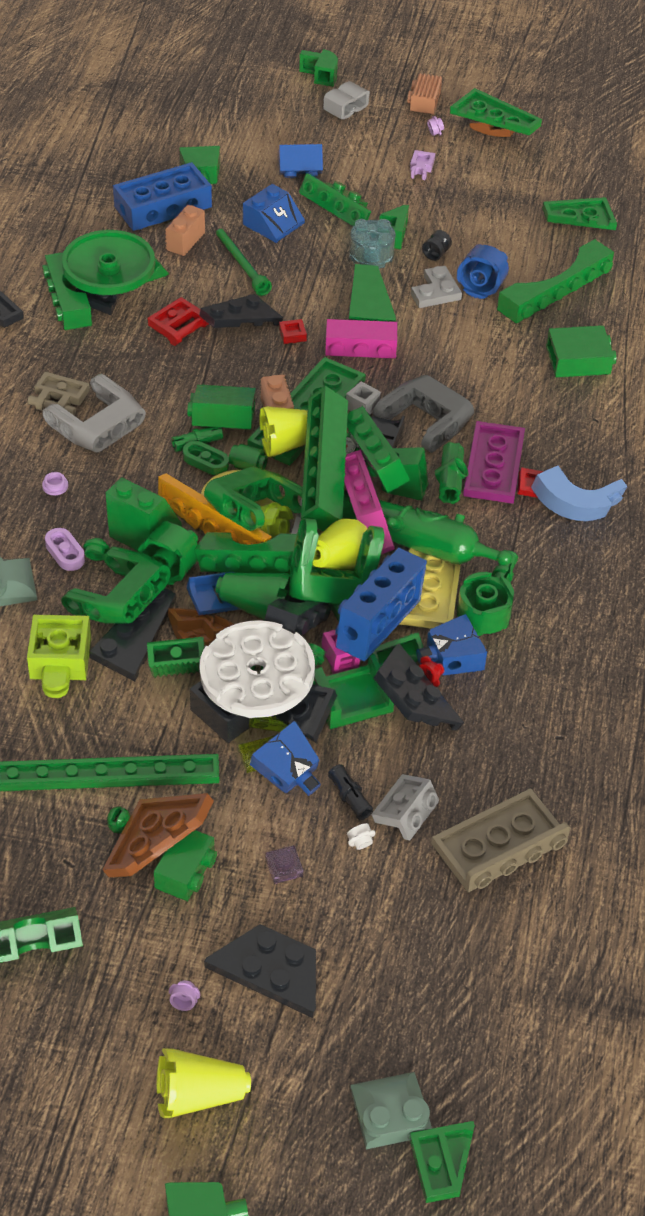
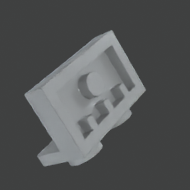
(407, 805)

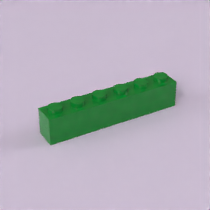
(325, 458)

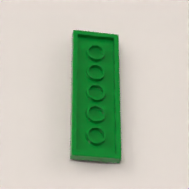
(325, 373)

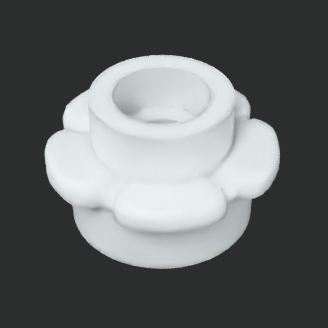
(360, 836)

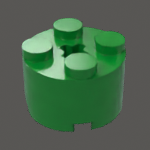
(173, 548)
(486, 602)

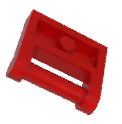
(173, 316)

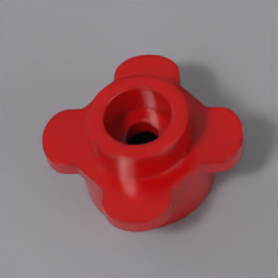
(431, 670)

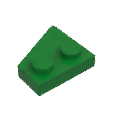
(442, 1159)

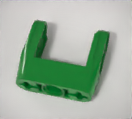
(245, 488)
(325, 584)
(140, 586)

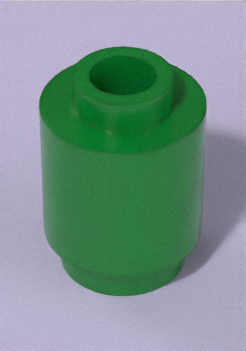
(246, 456)

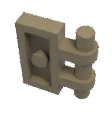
(61, 388)

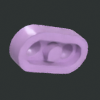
(64, 549)

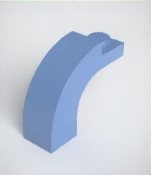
(574, 502)

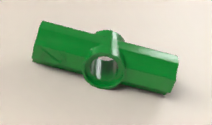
(451, 473)

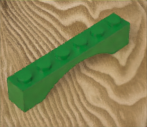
(525, 299)

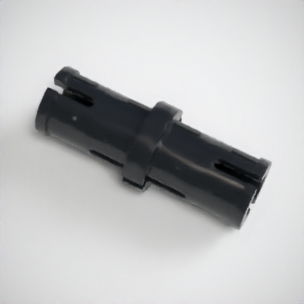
(350, 792)

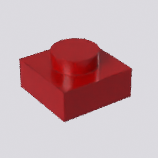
(292, 331)
(525, 480)

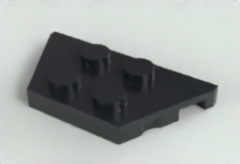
(414, 692)
(271, 967)

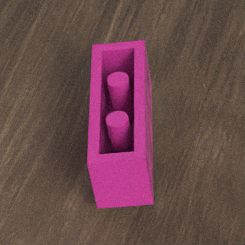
(361, 338)

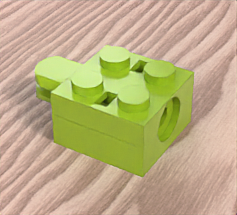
(58, 651)

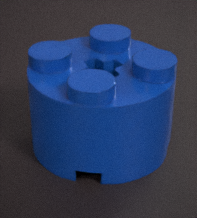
(483, 271)

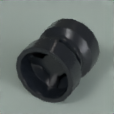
(436, 245)

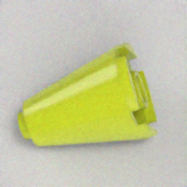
(282, 429)
(339, 545)
(197, 1082)

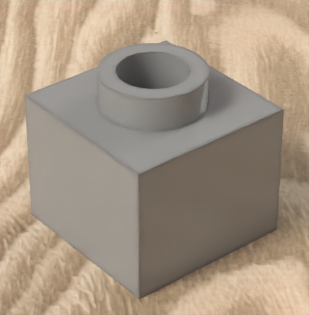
(363, 396)

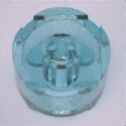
(372, 242)

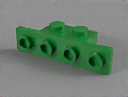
(335, 199)

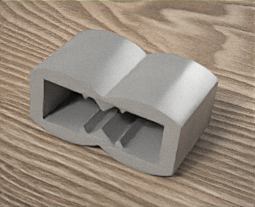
(346, 100)

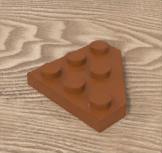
(154, 829)

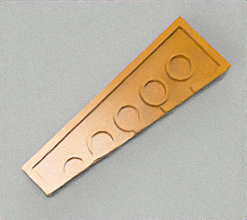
(201, 514)

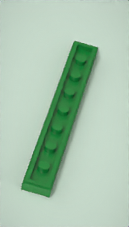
(109, 772)

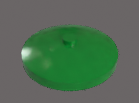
(108, 262)

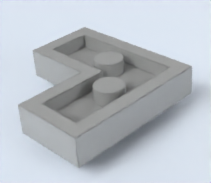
(439, 290)

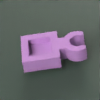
(422, 163)

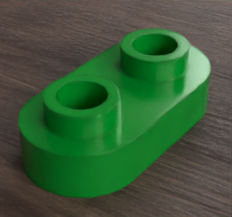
(205, 457)

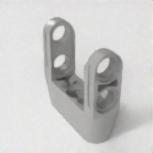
(104, 427)

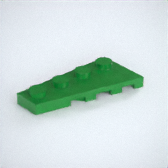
(493, 111)

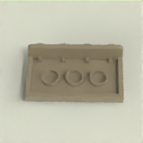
(500, 840)

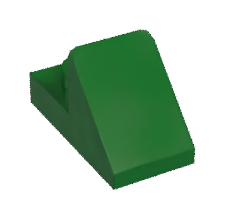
(399, 219)

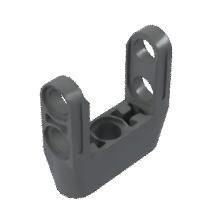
(435, 399)

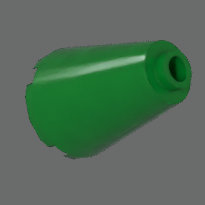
(253, 590)

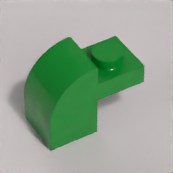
(322, 65)

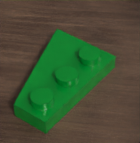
(581, 212)

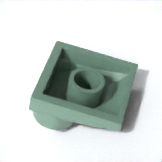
(16, 581)
(390, 1109)

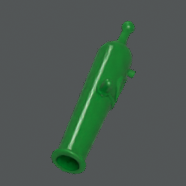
(433, 533)

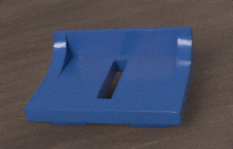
(203, 594)

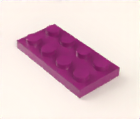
(494, 462)

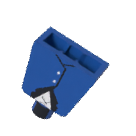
(455, 647)
(288, 761)

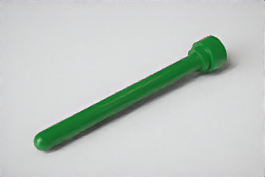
(260, 283)

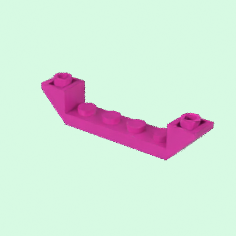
(364, 497)

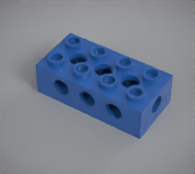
(161, 195)
(380, 604)

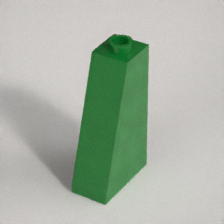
(370, 296)

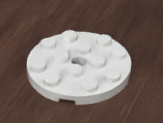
(244, 692)

